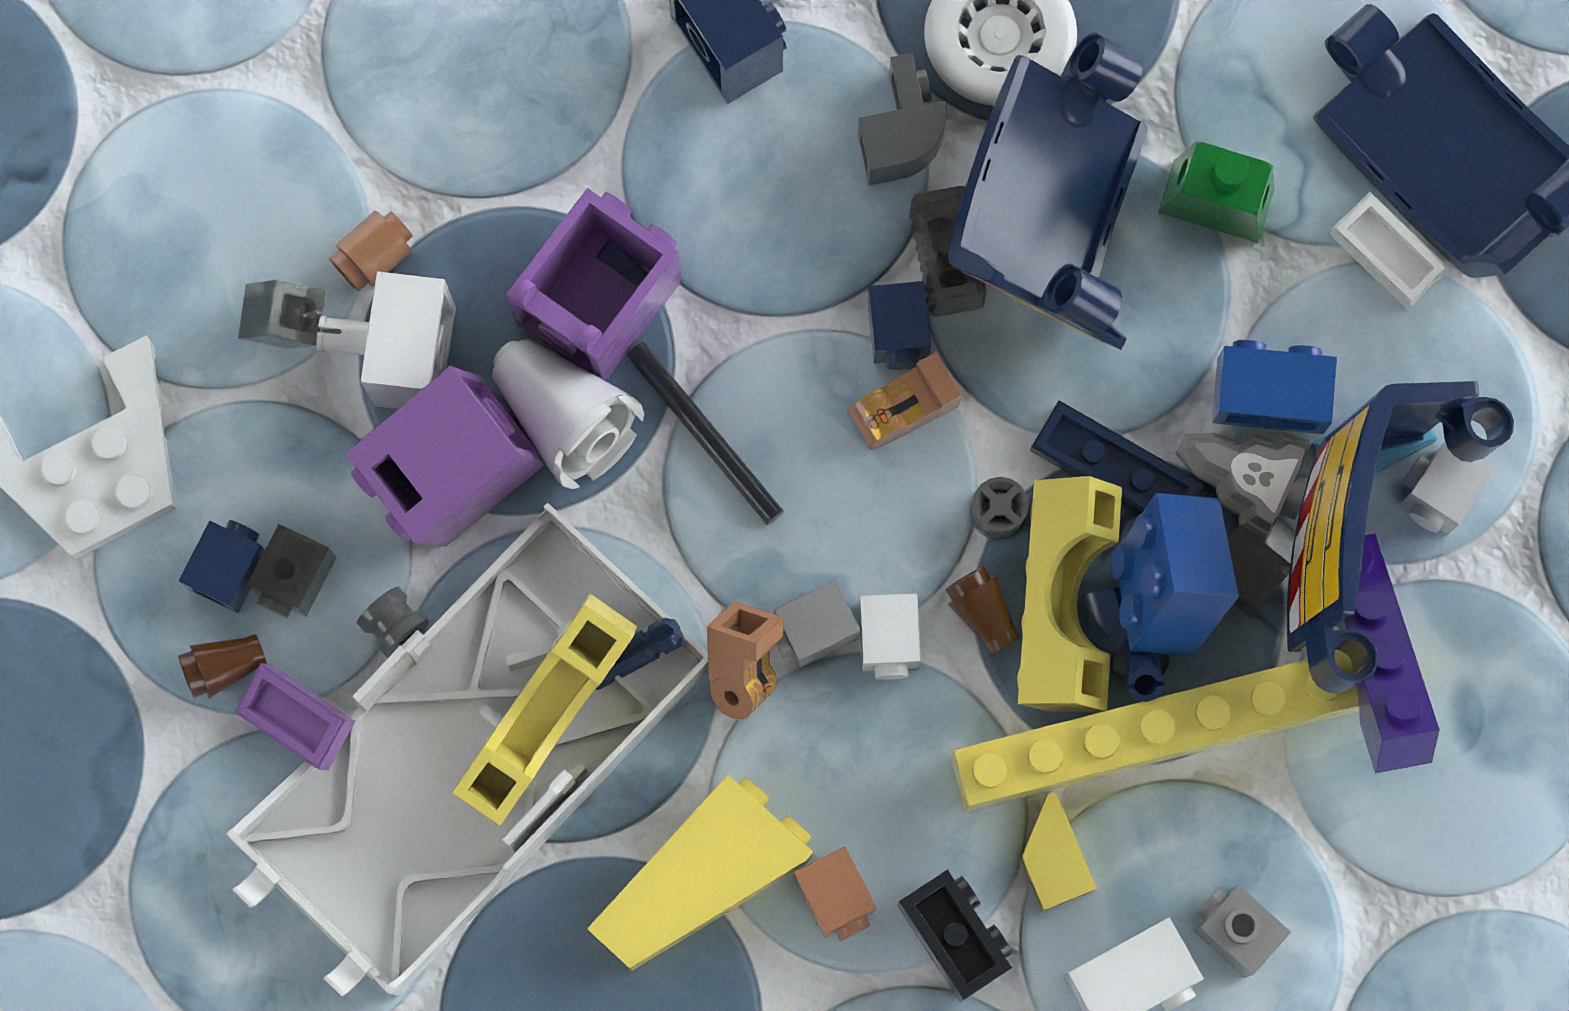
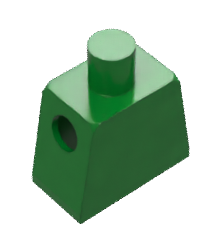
(1220, 190)

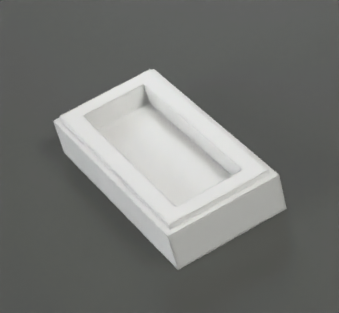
(1388, 251)

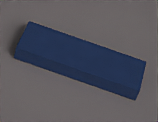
(1093, 450)

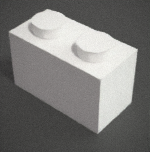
(1138, 973)

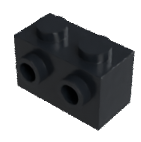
(955, 935)

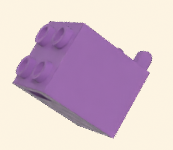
(583, 303)
(455, 451)

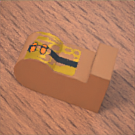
(905, 403)
(741, 658)

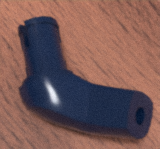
(1140, 669)

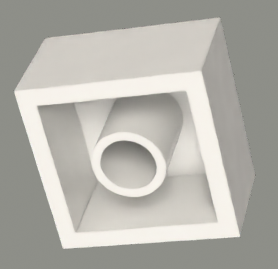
(403, 341)

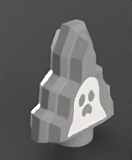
(1251, 476)

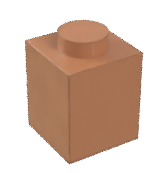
(836, 894)

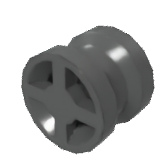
(1006, 499)
(391, 620)

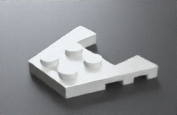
(105, 475)

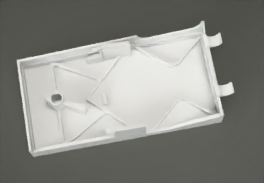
(379, 838)

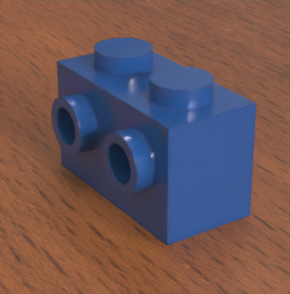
(1274, 387)

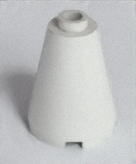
(566, 411)

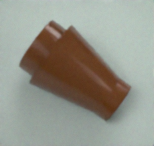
(983, 608)
(220, 664)

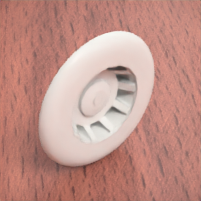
(994, 40)

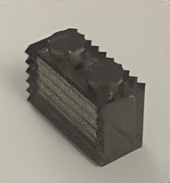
(933, 225)

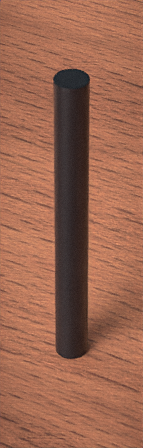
(705, 433)

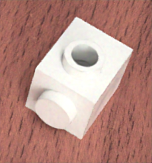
(1443, 489)

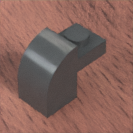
(904, 139)

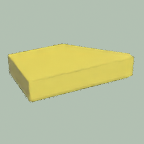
(1054, 858)

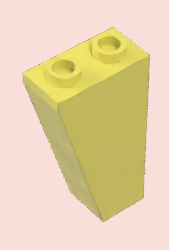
(703, 871)

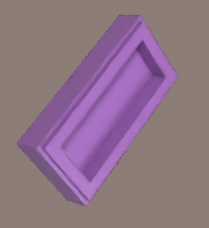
(294, 716)

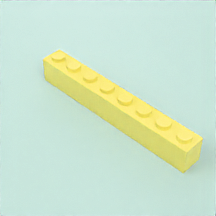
(1146, 733)

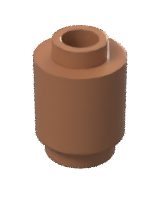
(371, 247)

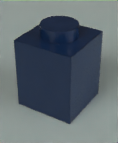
(899, 324)
(223, 564)

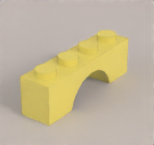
(1069, 529)
(544, 709)

